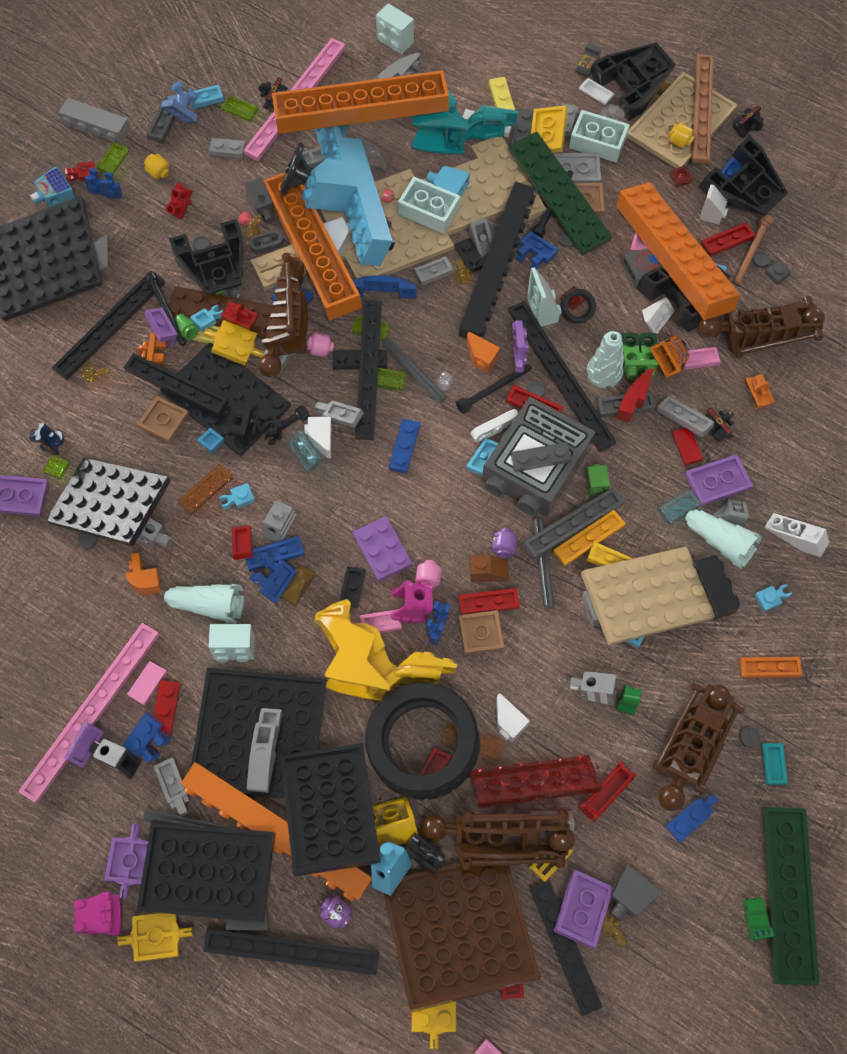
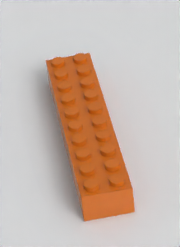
(360, 102)
(315, 249)
(678, 251)

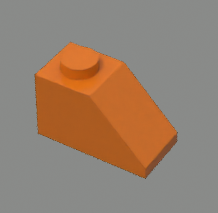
(482, 352)

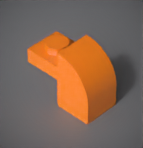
(141, 580)

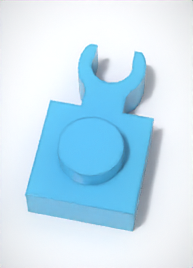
(206, 319)
(239, 495)
(771, 598)

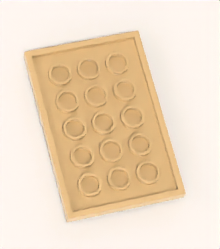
(672, 108)
(647, 595)

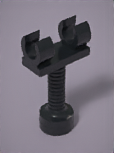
(301, 414)

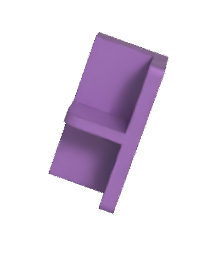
(161, 326)

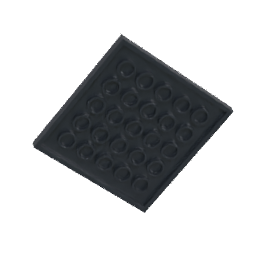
(46, 258)
(233, 707)

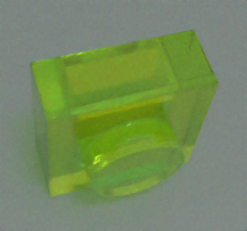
(56, 467)

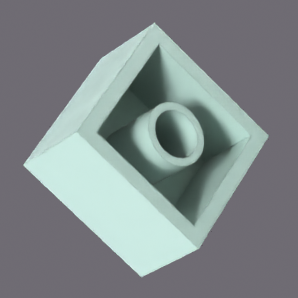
(395, 28)
(232, 642)

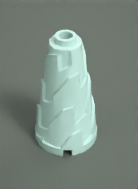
(607, 363)
(730, 539)
(214, 601)

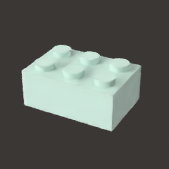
(599, 135)
(429, 205)

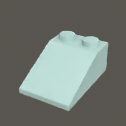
(542, 300)

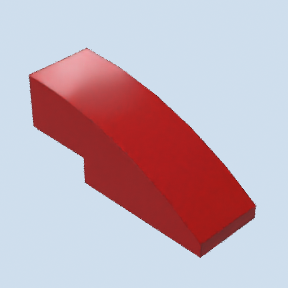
(635, 396)

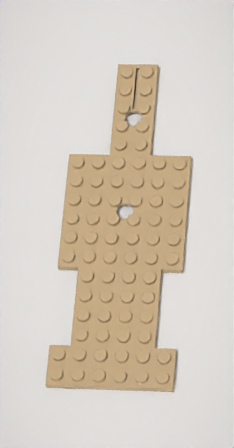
(485, 197)

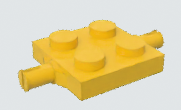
(233, 342)
(155, 937)
(436, 1021)

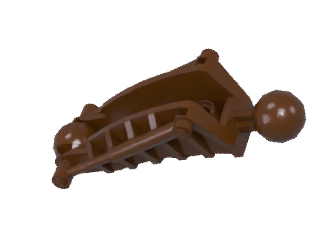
(288, 318)
(757, 331)
(703, 759)
(495, 850)

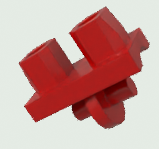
(179, 201)
(239, 315)

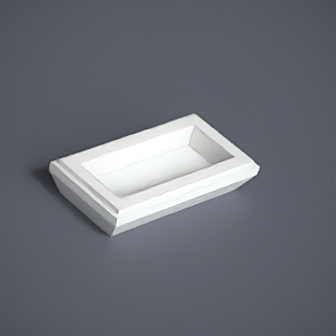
(596, 91)

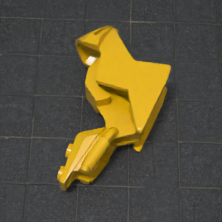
(361, 659)

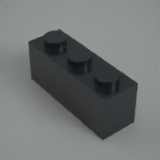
(717, 586)

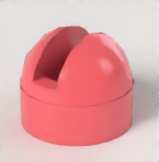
(386, 194)
(245, 218)

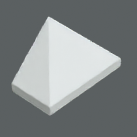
(658, 314)

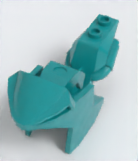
(481, 125)

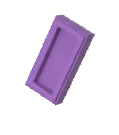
(79, 750)

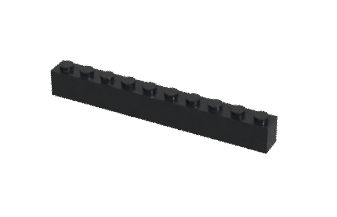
(497, 260)

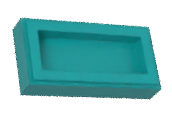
(774, 764)

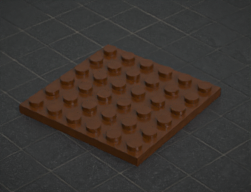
(459, 934)

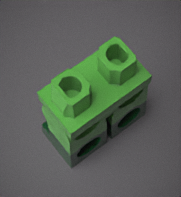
(638, 355)

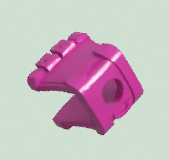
(414, 609)
(98, 915)

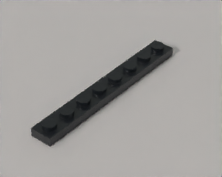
(104, 329)
(369, 369)
(291, 952)

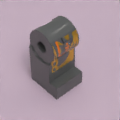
(590, 56)

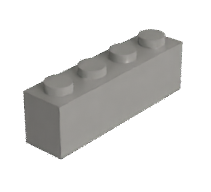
(94, 121)

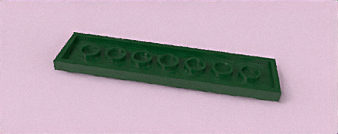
(560, 193)
(790, 896)

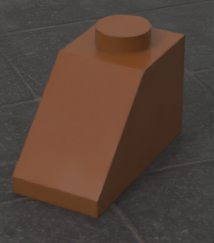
(488, 569)

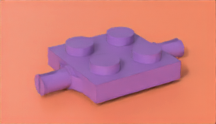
(519, 346)
(126, 861)

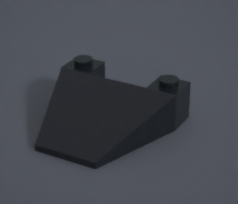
(639, 74)
(754, 185)
(215, 266)
(658, 283)

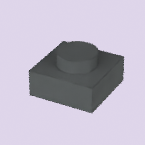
(777, 272)

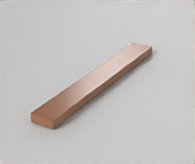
(702, 109)

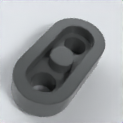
(265, 241)

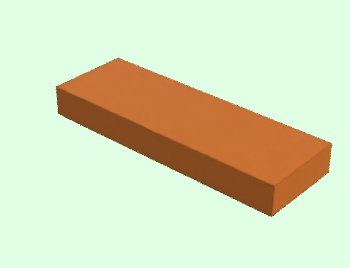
(770, 667)

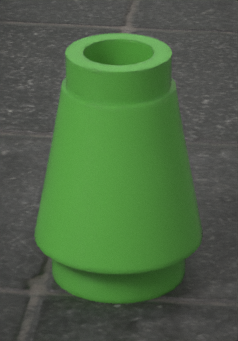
(187, 328)

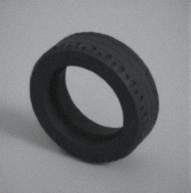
(409, 698)

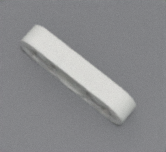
(494, 426)

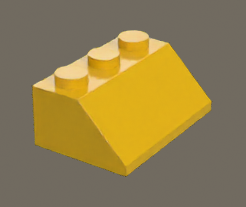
(394, 821)

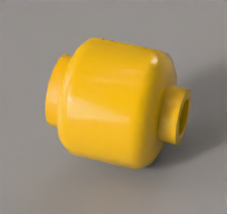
(681, 135)
(157, 166)

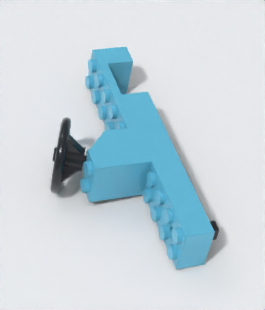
(343, 185)

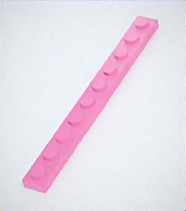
(310, 79)
(89, 712)

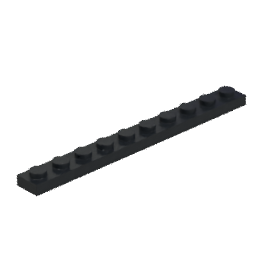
(562, 376)

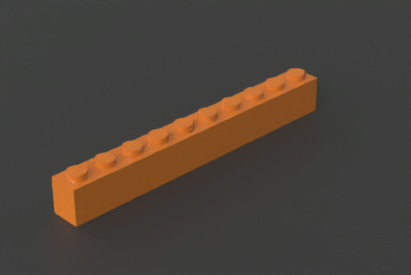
(258, 818)

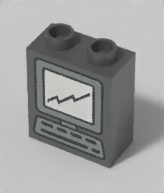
(542, 487)

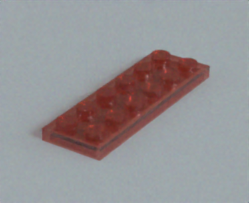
(534, 781)

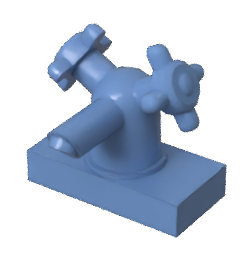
(178, 103)

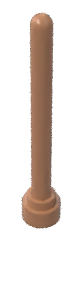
(764, 223)

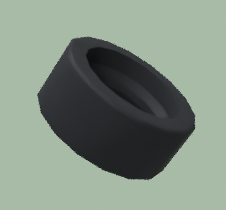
(591, 306)

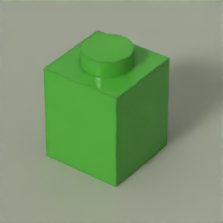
(597, 479)

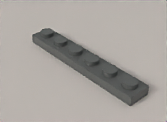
(572, 523)

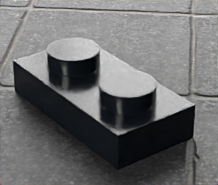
(469, 255)
(353, 585)

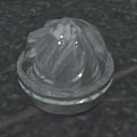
(444, 381)

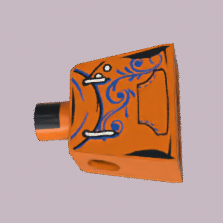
(671, 355)

